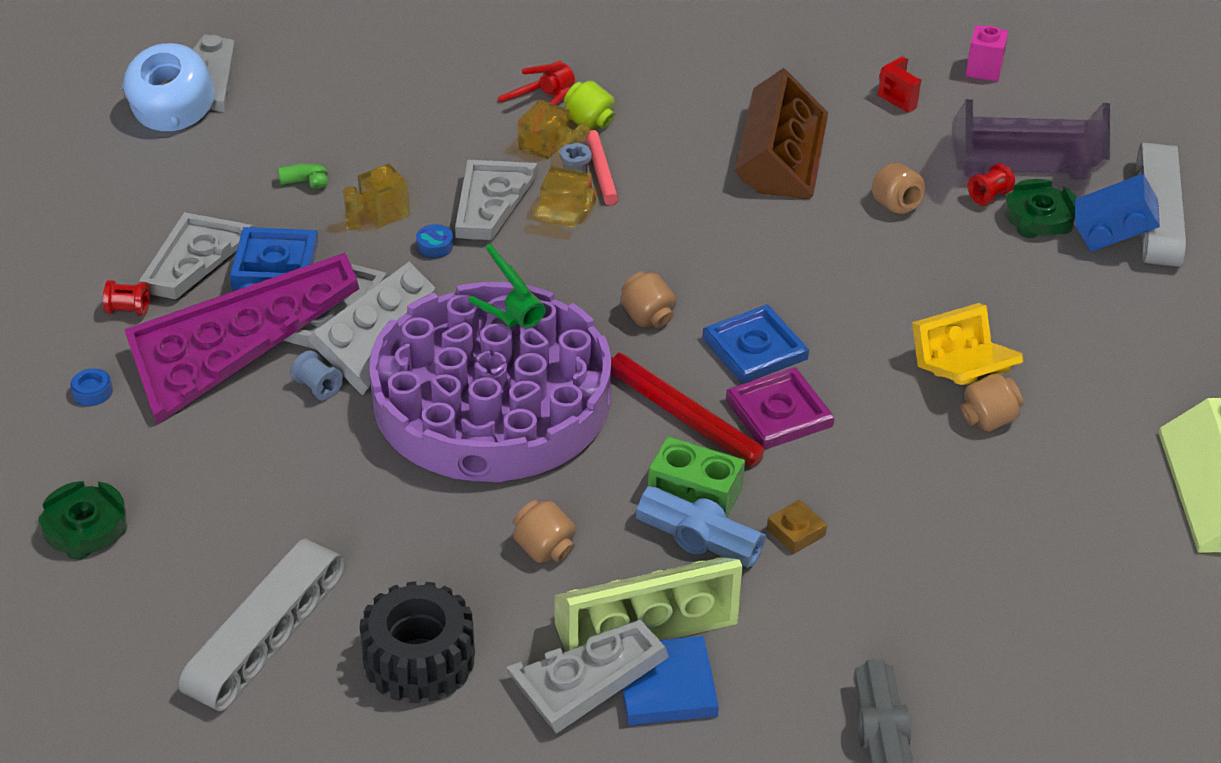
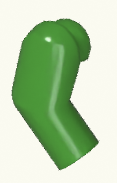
(296, 173)

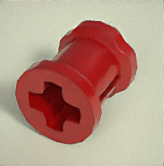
(991, 185)
(126, 297)

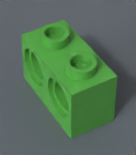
(697, 473)

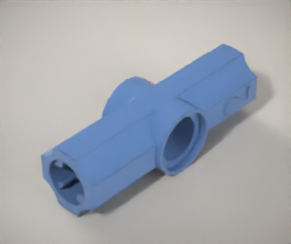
(700, 526)

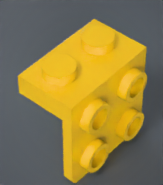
(961, 346)

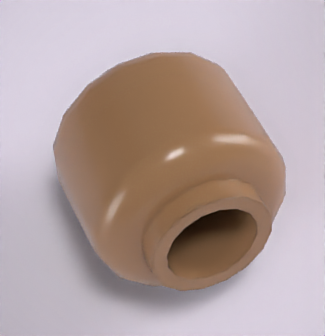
(898, 188)
(648, 300)
(992, 402)
(544, 531)

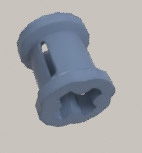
(576, 157)
(321, 379)

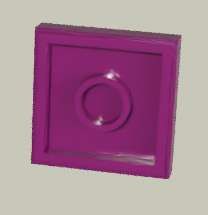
(779, 408)

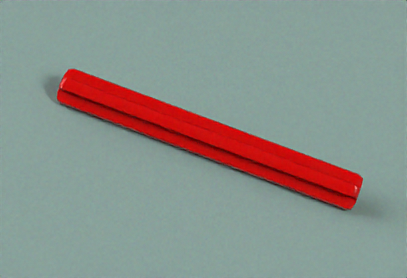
(687, 410)

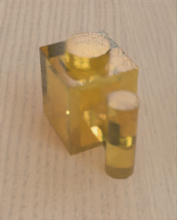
(547, 130)
(380, 197)
(565, 197)

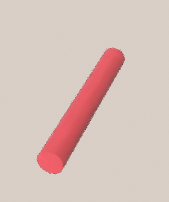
(601, 168)

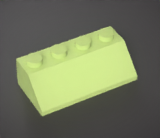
(1194, 458)
(667, 601)

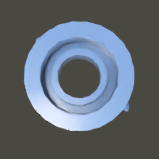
(175, 103)

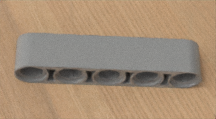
(1162, 170)
(261, 625)

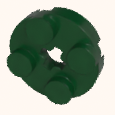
(1053, 217)
(84, 536)

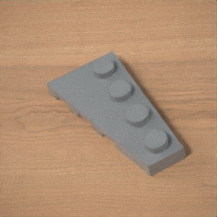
(351, 334)

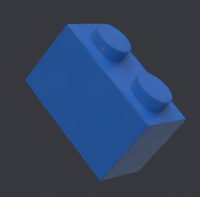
(1117, 212)

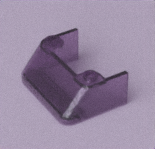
(1031, 144)

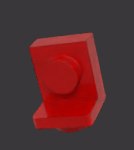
(898, 85)

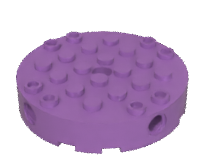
(486, 397)

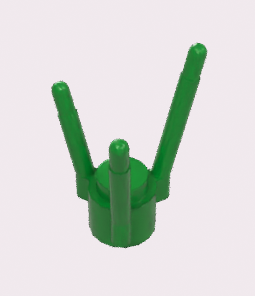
(520, 303)

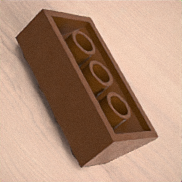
(782, 138)

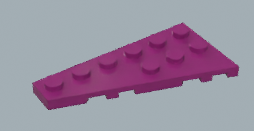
(208, 342)

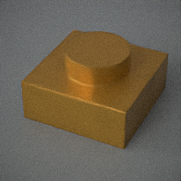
(796, 526)

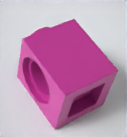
(986, 53)

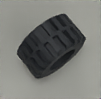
(423, 668)

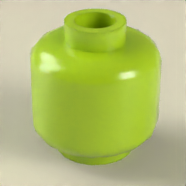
(590, 105)

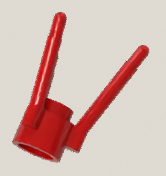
(556, 80)

